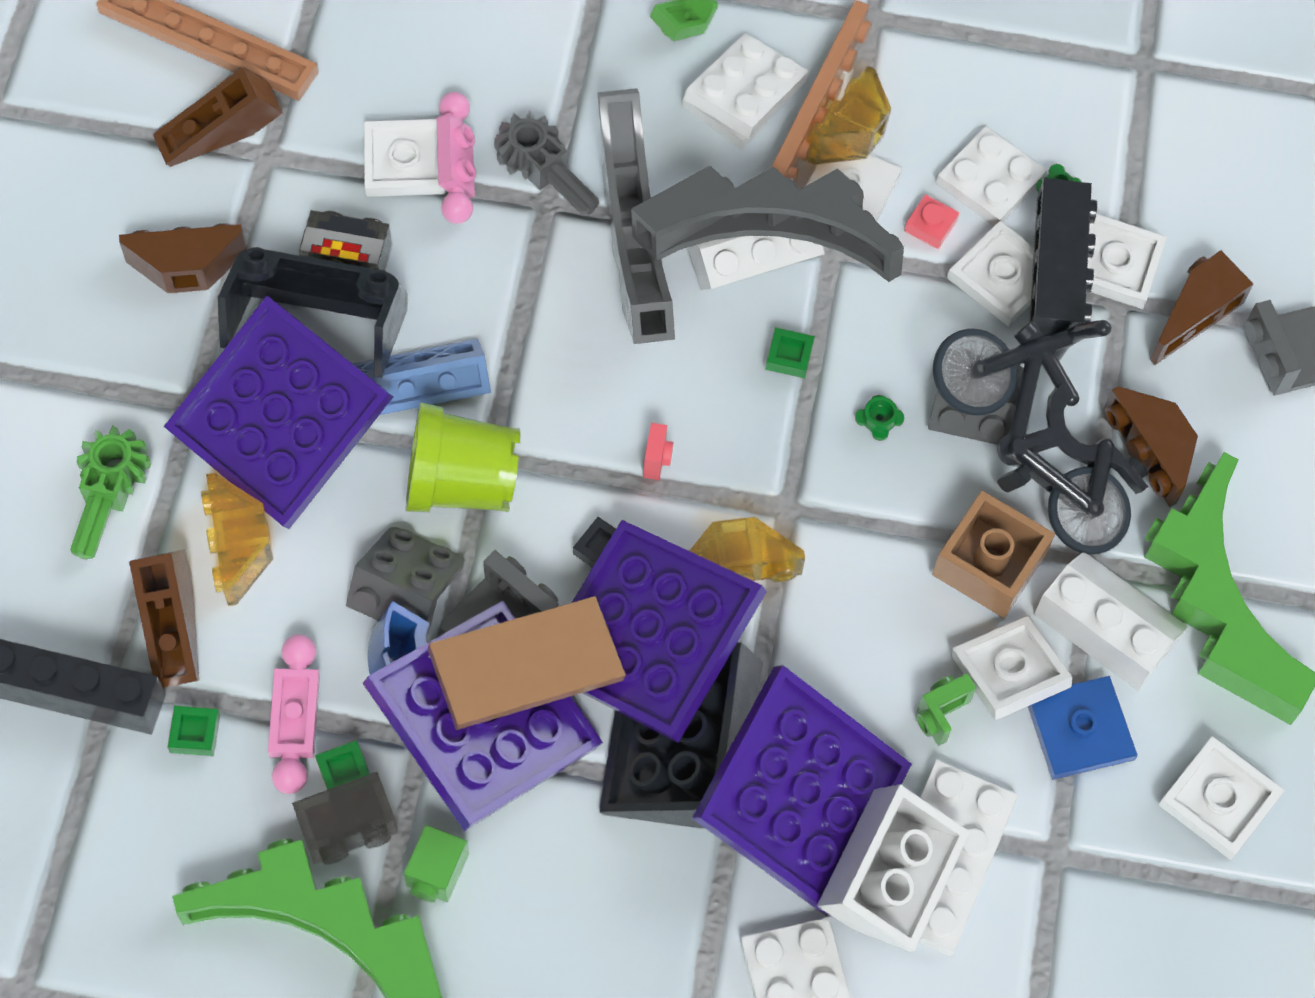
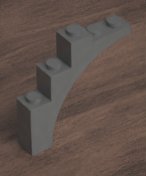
(626, 184)
(768, 205)

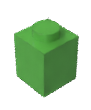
(435, 865)

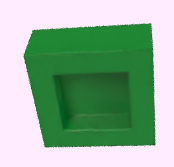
(790, 352)
(193, 731)
(341, 764)

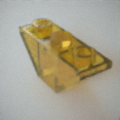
(853, 123)
(238, 537)
(751, 550)

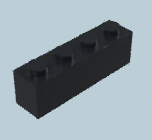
(1062, 255)
(79, 687)

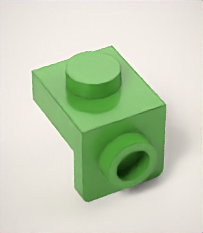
(684, 17)
(943, 699)

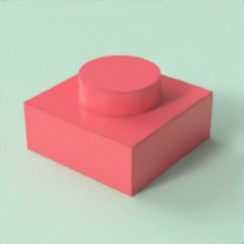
(931, 221)
(657, 452)

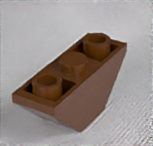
(185, 256)
(1156, 437)

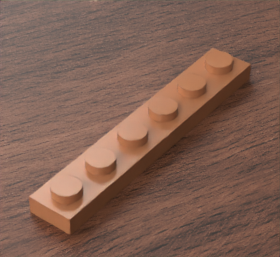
(215, 42)
(825, 88)

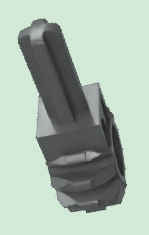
(543, 162)

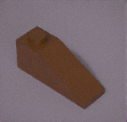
(219, 118)
(1210, 294)
(167, 616)

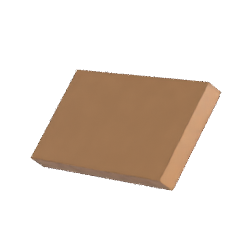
(525, 662)

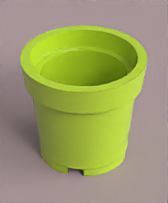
(460, 463)

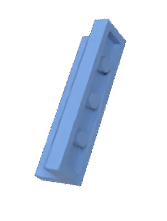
(432, 375)

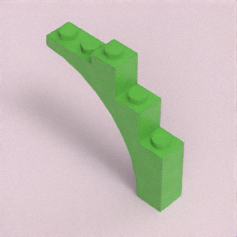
(1238, 648)
(339, 913)

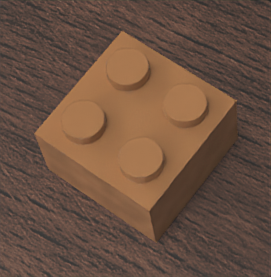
(993, 554)

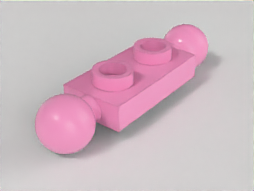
(455, 157)
(294, 714)

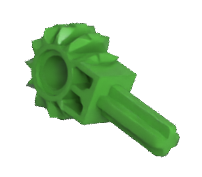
(106, 486)

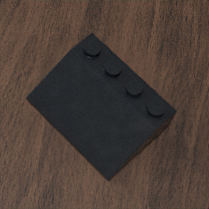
(666, 779)

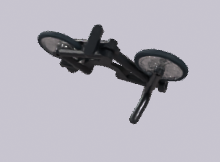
(979, 376)

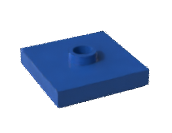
(1082, 729)

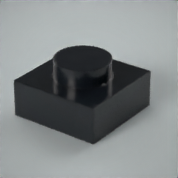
(593, 541)

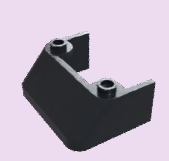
(317, 286)

